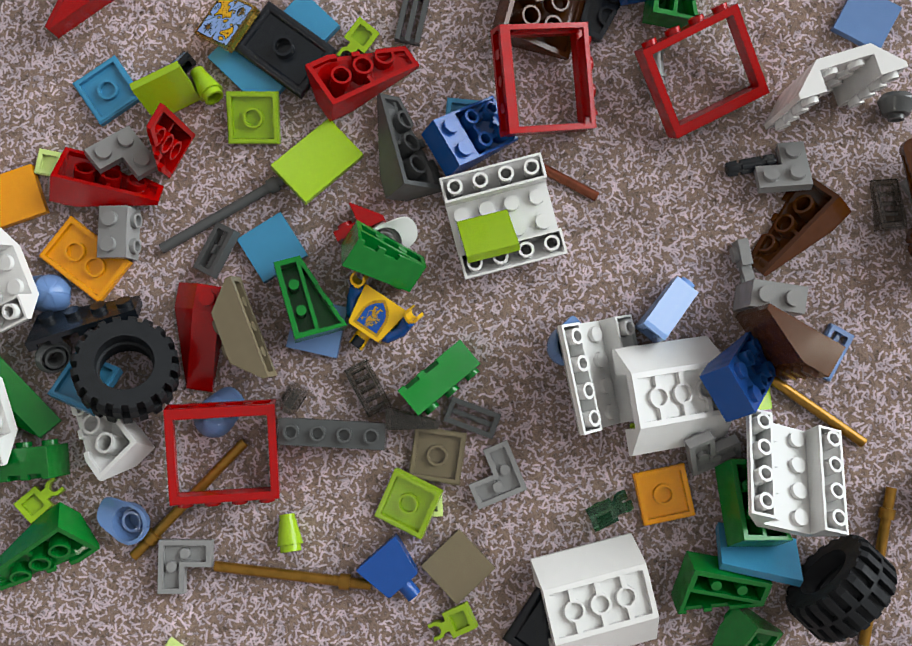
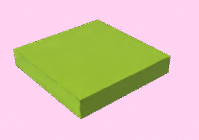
(165, 86)
(253, 117)
(488, 236)
(408, 503)

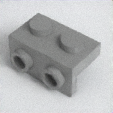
(119, 232)

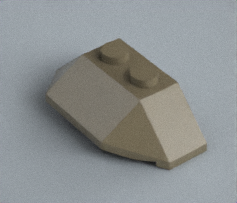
(240, 331)

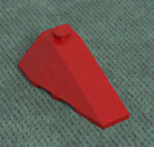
(70, 13)
(352, 80)
(168, 139)
(81, 185)
(197, 337)

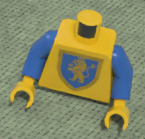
(375, 315)

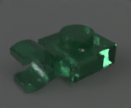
(606, 512)

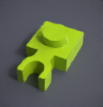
(360, 37)
(37, 501)
(456, 620)

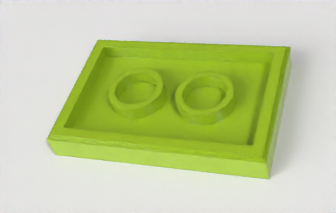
(317, 161)

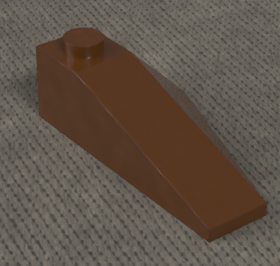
(798, 225)

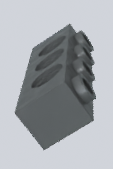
(332, 433)

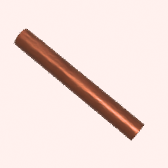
(571, 183)

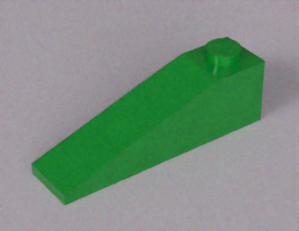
(28, 408)
(50, 540)
(746, 628)

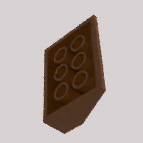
(540, 12)
(791, 344)

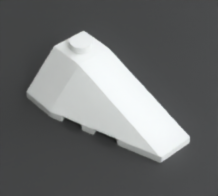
(110, 445)

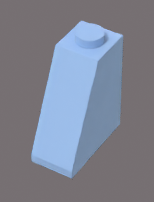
(667, 309)

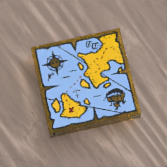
(227, 23)

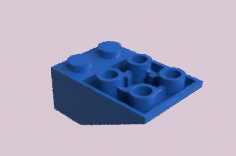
(466, 136)
(739, 378)

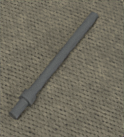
(272, 186)

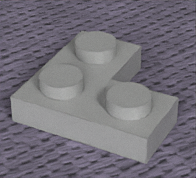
(122, 147)
(790, 173)
(706, 454)
(504, 480)
(176, 556)

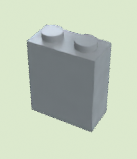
(759, 292)

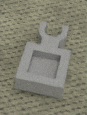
(741, 255)

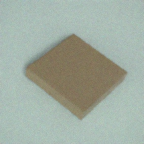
(438, 455)
(458, 566)

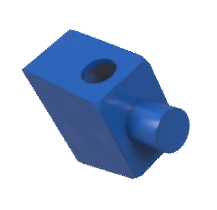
(391, 569)

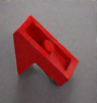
(361, 214)

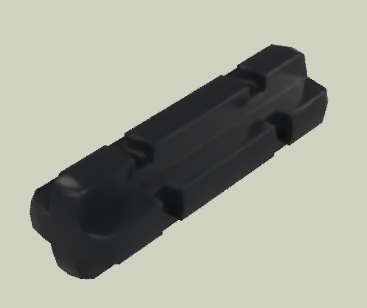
(747, 165)

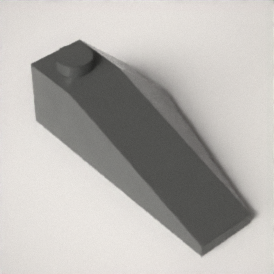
(402, 163)

